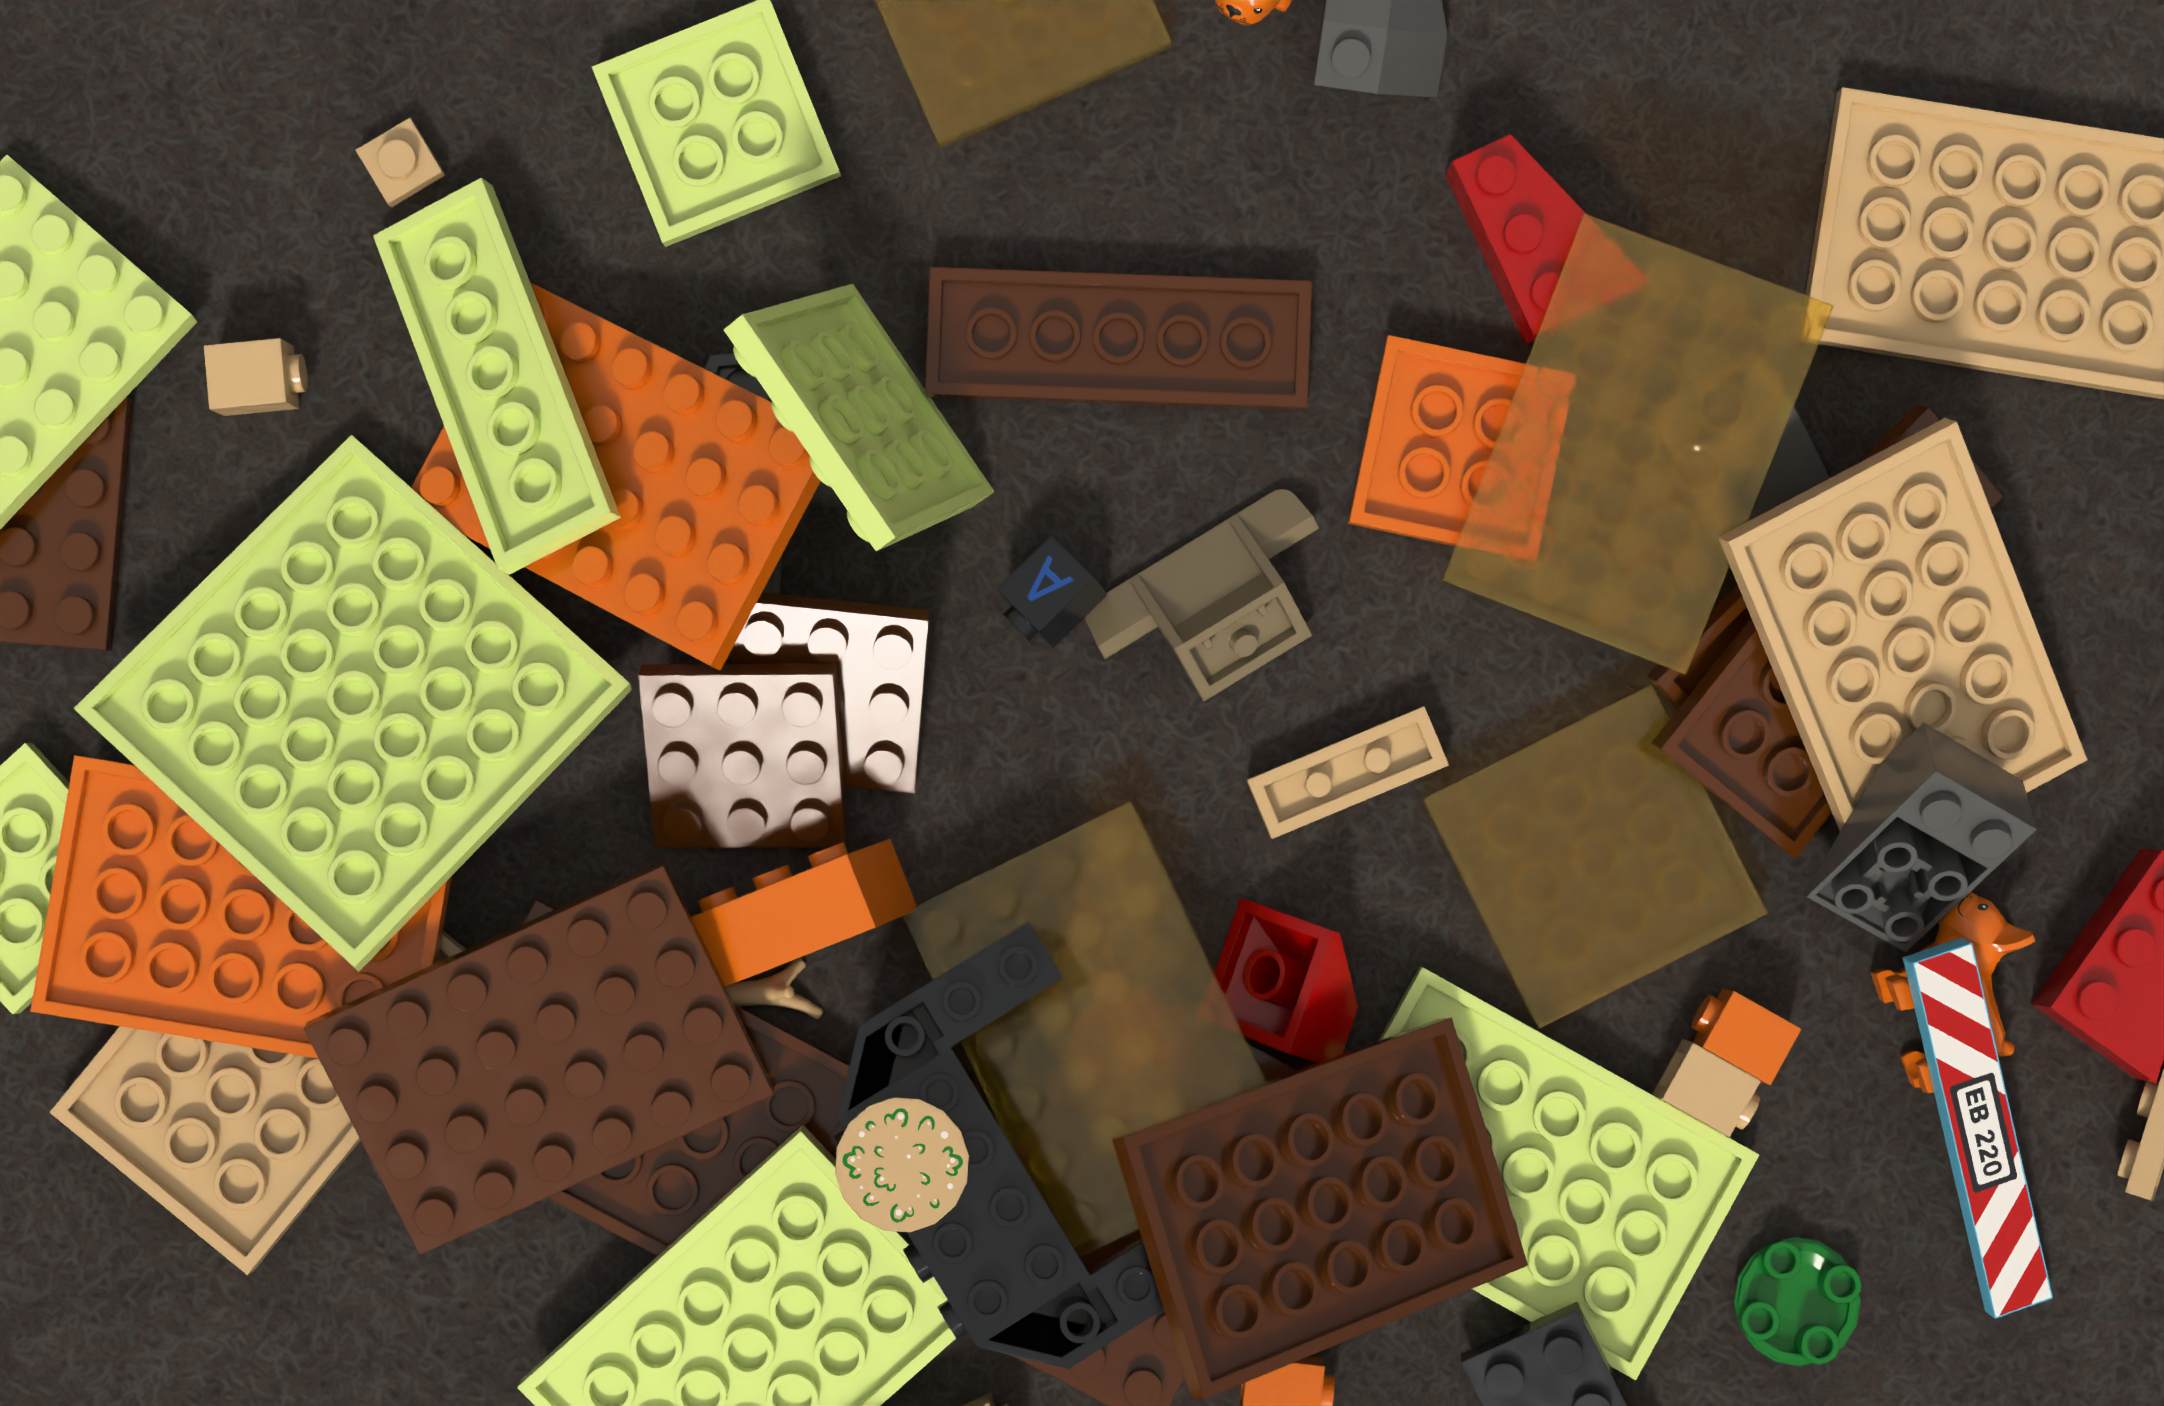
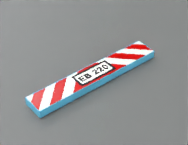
(1978, 1127)

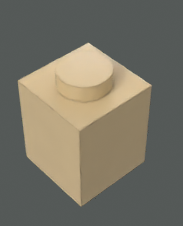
(254, 376)
(1708, 1089)

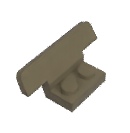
(1215, 597)

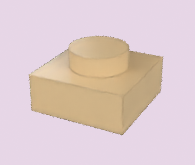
(400, 162)

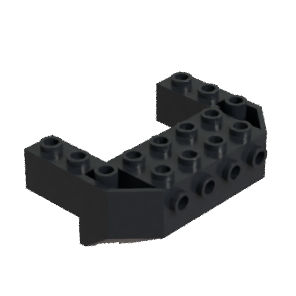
(1000, 1248)

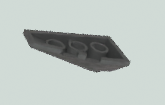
(1381, 46)

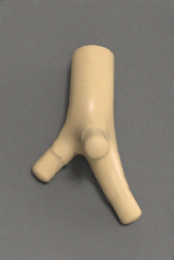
(774, 991)

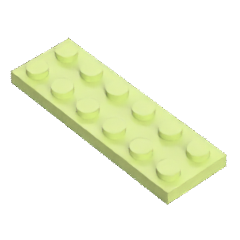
(496, 377)

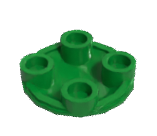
(1797, 1301)

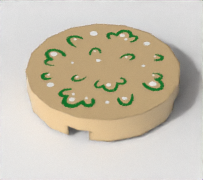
(901, 1164)

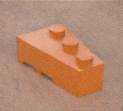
(803, 911)

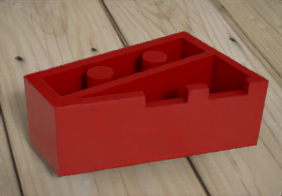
(1519, 224)
(2113, 974)

